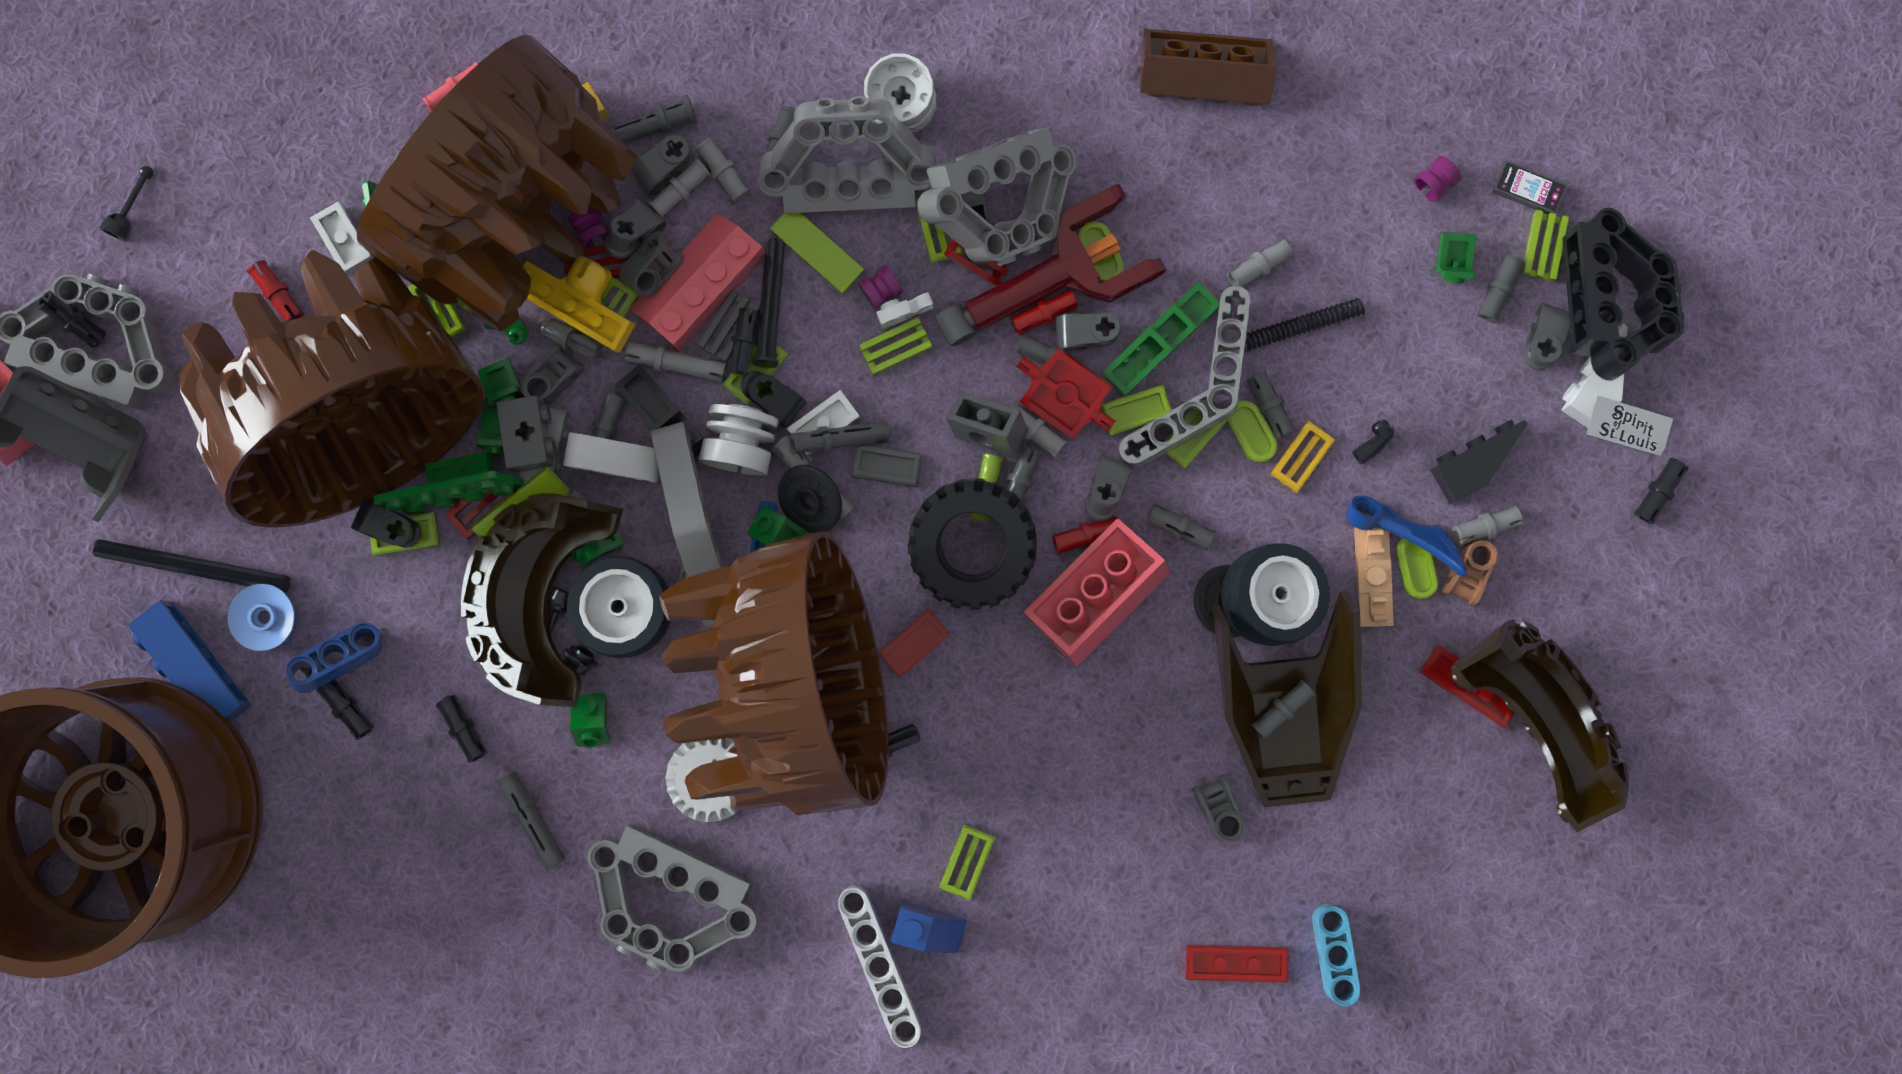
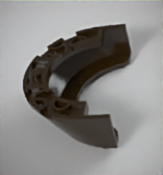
(510, 590)
(1557, 712)

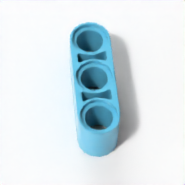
(1346, 967)

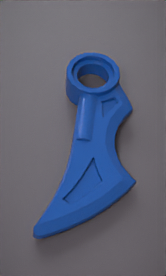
(1428, 537)

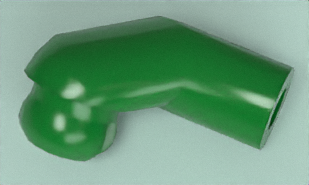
(517, 332)

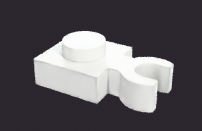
(895, 312)

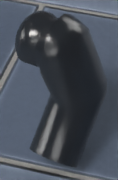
(1375, 445)

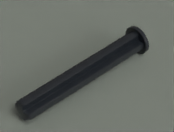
(770, 305)

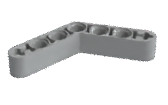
(1203, 402)
(685, 501)

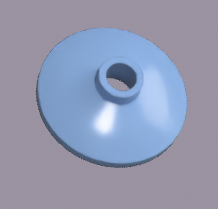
(246, 613)

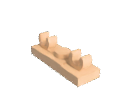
(1374, 577)

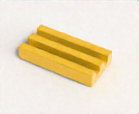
(1286, 479)

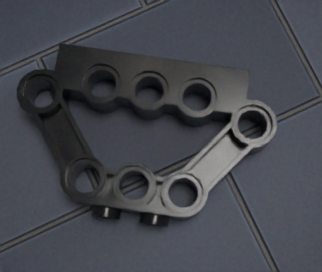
(1594, 316)

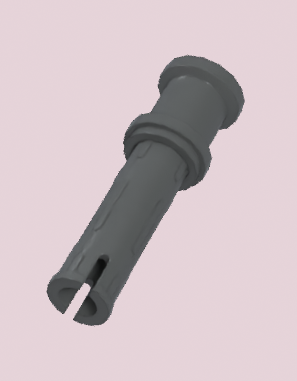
(662, 118)

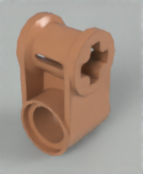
(1476, 575)

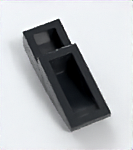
(655, 405)

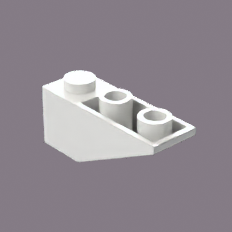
(1582, 397)

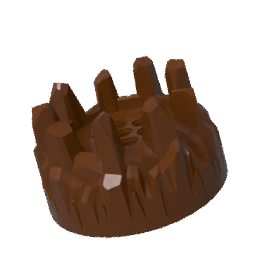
(484, 178)
(327, 399)
(792, 678)

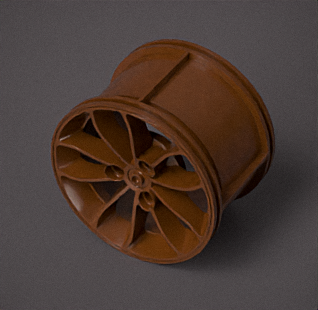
(198, 844)

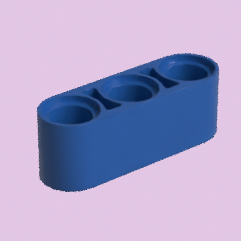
(325, 672)

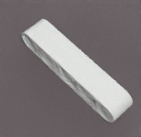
(880, 982)

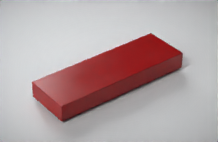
(1485, 702)
(1236, 963)

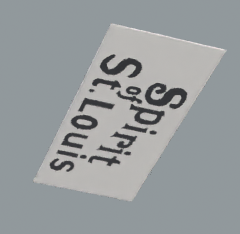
(1629, 426)

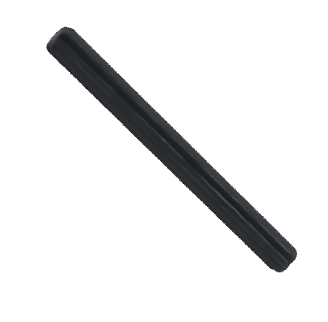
(188, 565)

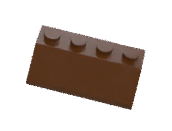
(1207, 66)

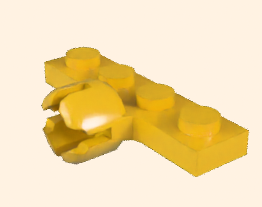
(578, 301)

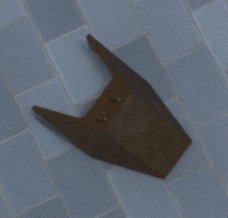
(1306, 755)

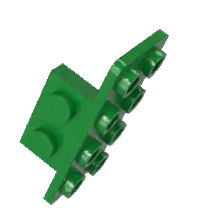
(452, 480)

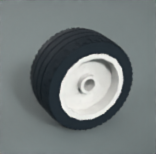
(1275, 594)
(593, 604)

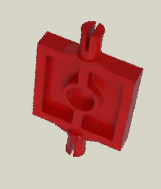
(1066, 393)

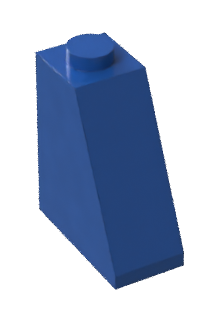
(927, 929)

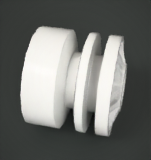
(903, 75)
(738, 439)

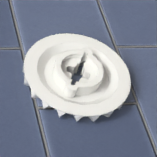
(683, 761)

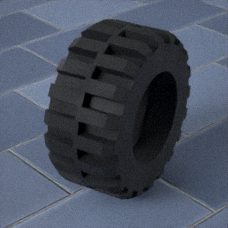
(969, 589)

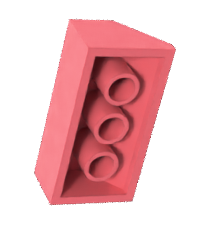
(711, 268)
(1097, 592)

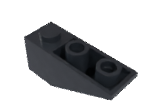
(1474, 468)

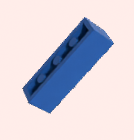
(185, 658)

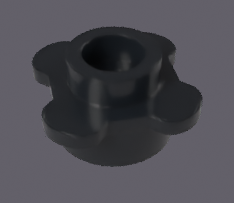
(579, 659)

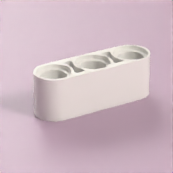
(611, 457)

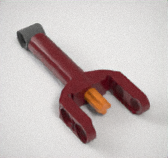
(1069, 267)

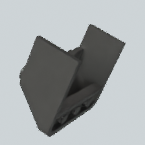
(73, 428)

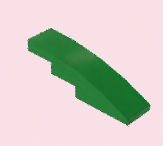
(1161, 338)

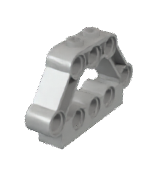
(1016, 156)
(833, 193)
(140, 337)
(616, 899)

